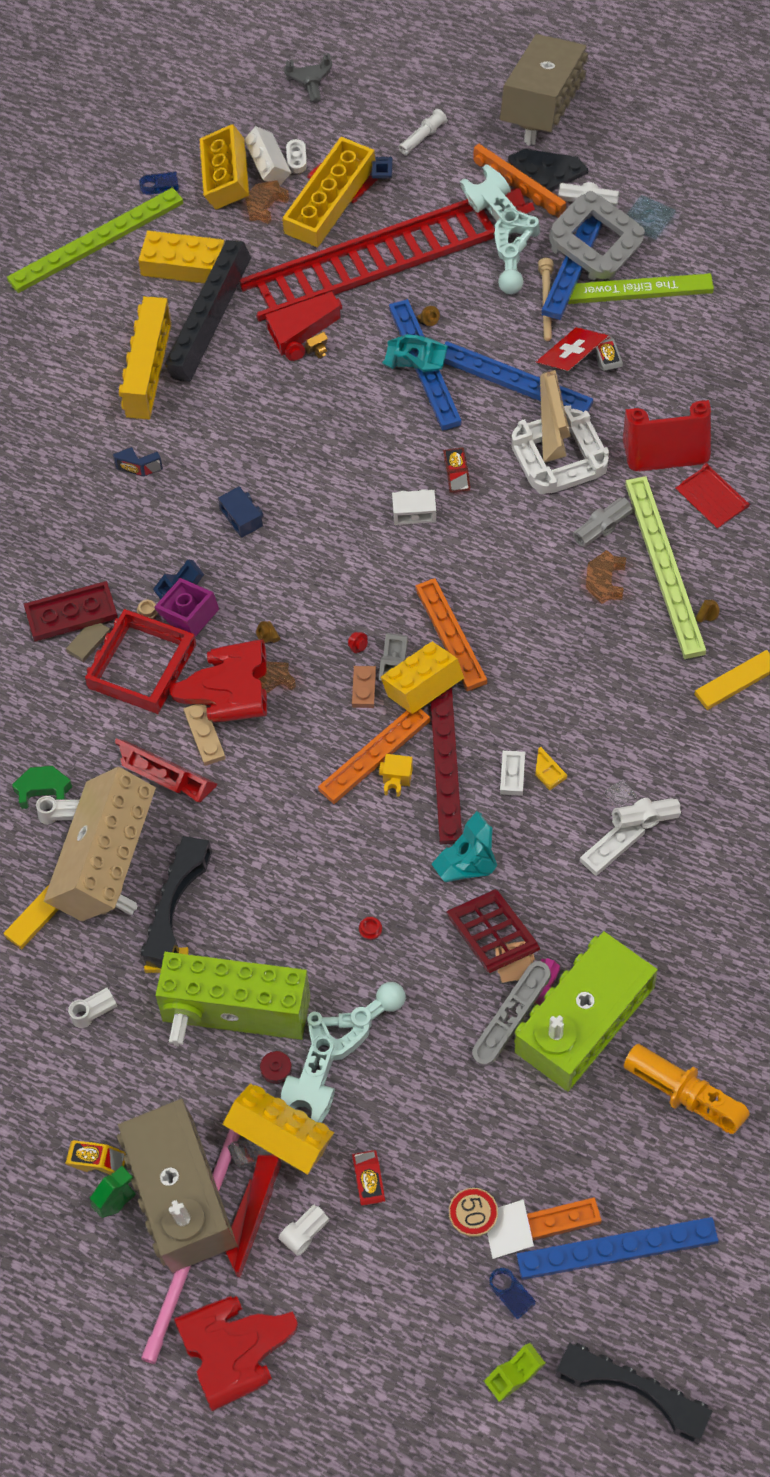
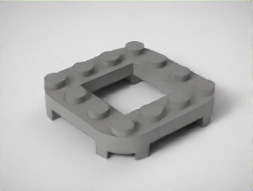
(598, 266)

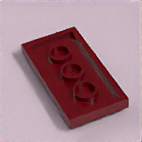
(70, 611)

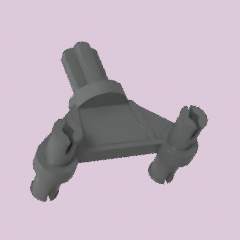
(310, 75)

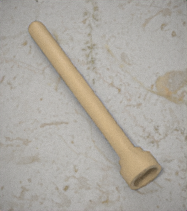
(546, 267)

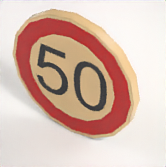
(473, 1212)

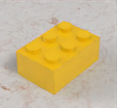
(422, 677)

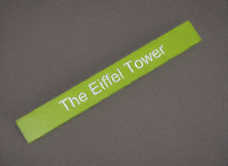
(642, 288)

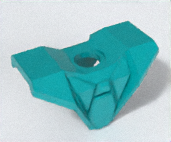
(430, 355)
(470, 854)

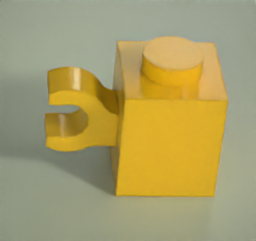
(396, 772)

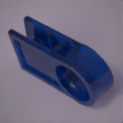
(162, 182)
(515, 1297)

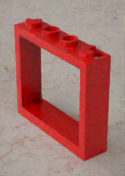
(171, 674)

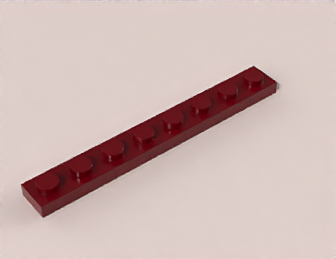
(446, 768)

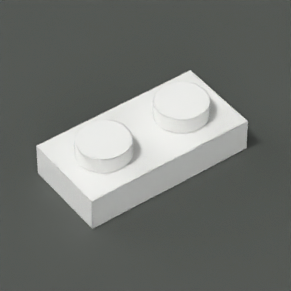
(512, 773)

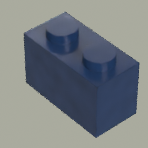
(241, 511)

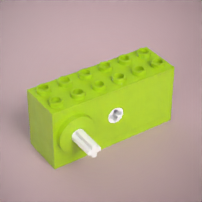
(232, 996)
(584, 1010)

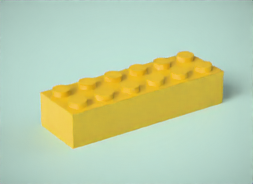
(328, 192)
(145, 358)

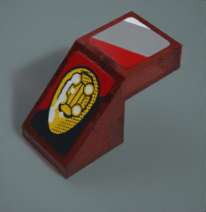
(456, 469)

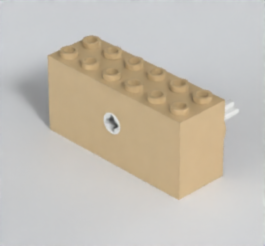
(100, 846)

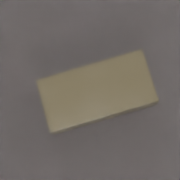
(87, 641)

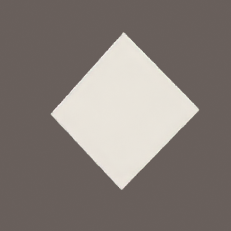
(510, 1230)

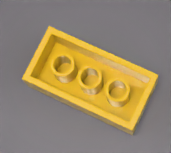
(224, 167)
(178, 256)
(278, 1128)

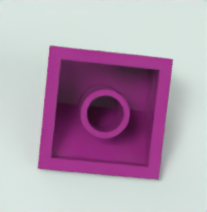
(187, 606)

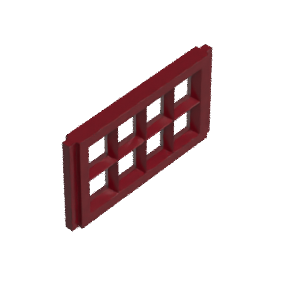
(504, 959)

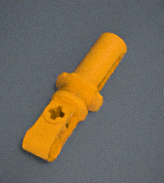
(686, 1089)

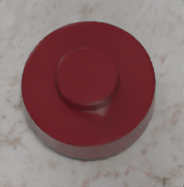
(275, 1067)

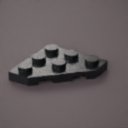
(547, 167)

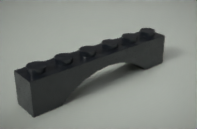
(190, 862)
(584, 1369)

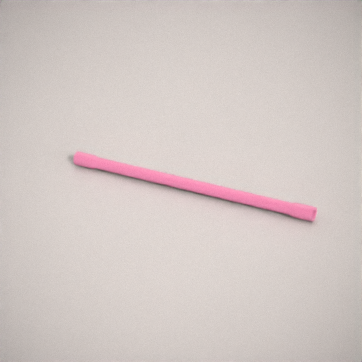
(155, 1341)

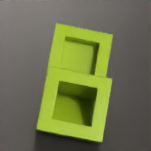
(514, 1373)

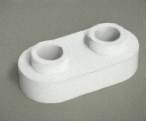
(296, 156)

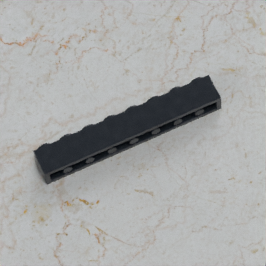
(208, 311)

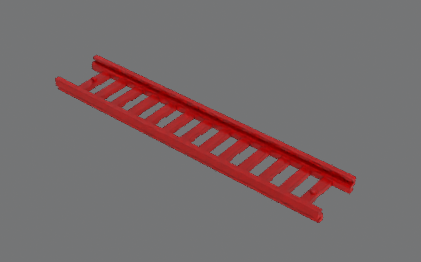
(369, 241)

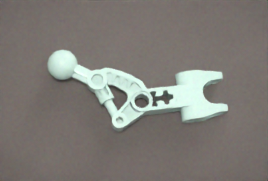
(492, 196)
(309, 1089)

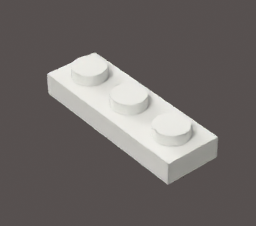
(610, 848)

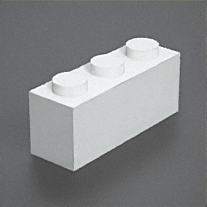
(267, 155)

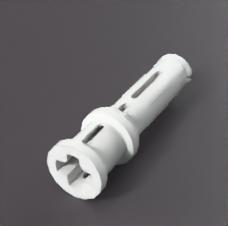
(427, 128)

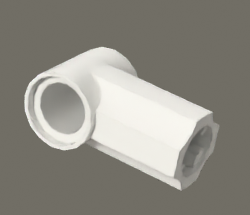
(59, 809)
(93, 1006)
(299, 1235)

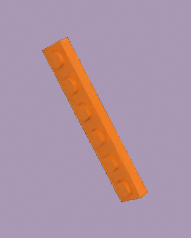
(517, 179)
(450, 633)
(372, 754)

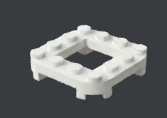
(551, 481)

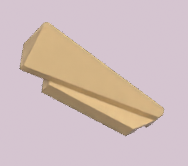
(553, 417)

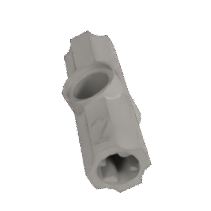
(602, 522)

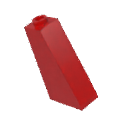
(302, 320)

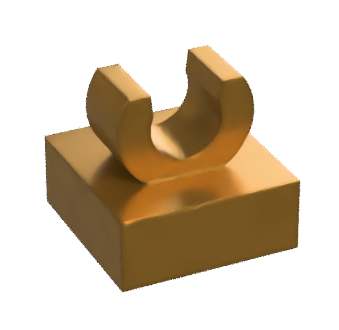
(317, 345)

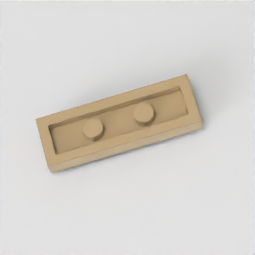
(204, 734)

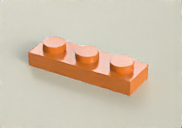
(564, 1218)

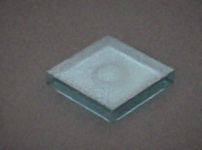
(651, 215)

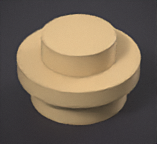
(147, 609)

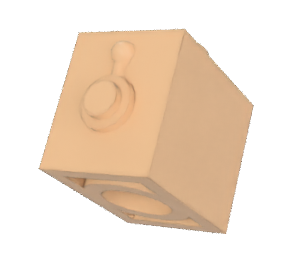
(516, 969)

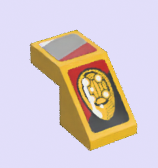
(92, 1156)

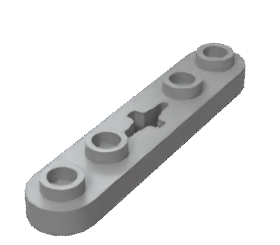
(497, 1033)

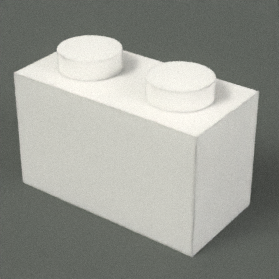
(414, 507)

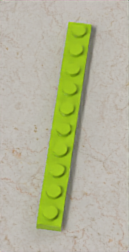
(95, 240)

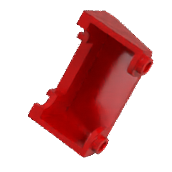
(669, 440)

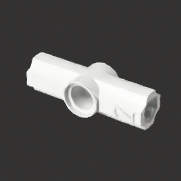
(571, 192)
(646, 813)

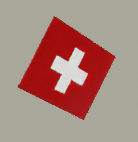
(572, 348)

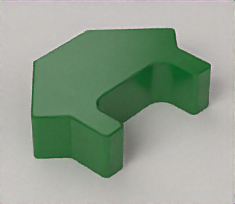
(41, 782)
(112, 1193)

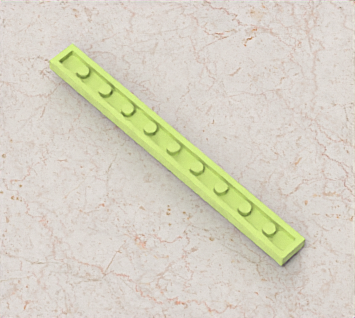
(665, 568)

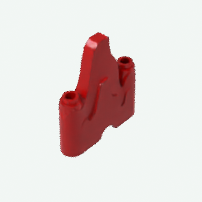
(230, 685)
(232, 1349)

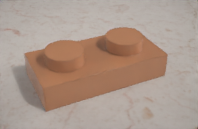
(364, 687)

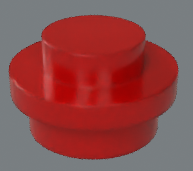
(294, 351)
(357, 642)
(370, 928)

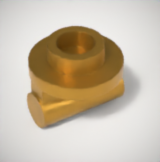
(429, 316)
(708, 611)
(267, 632)

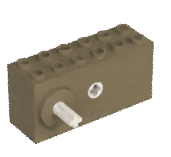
(543, 84)
(175, 1186)

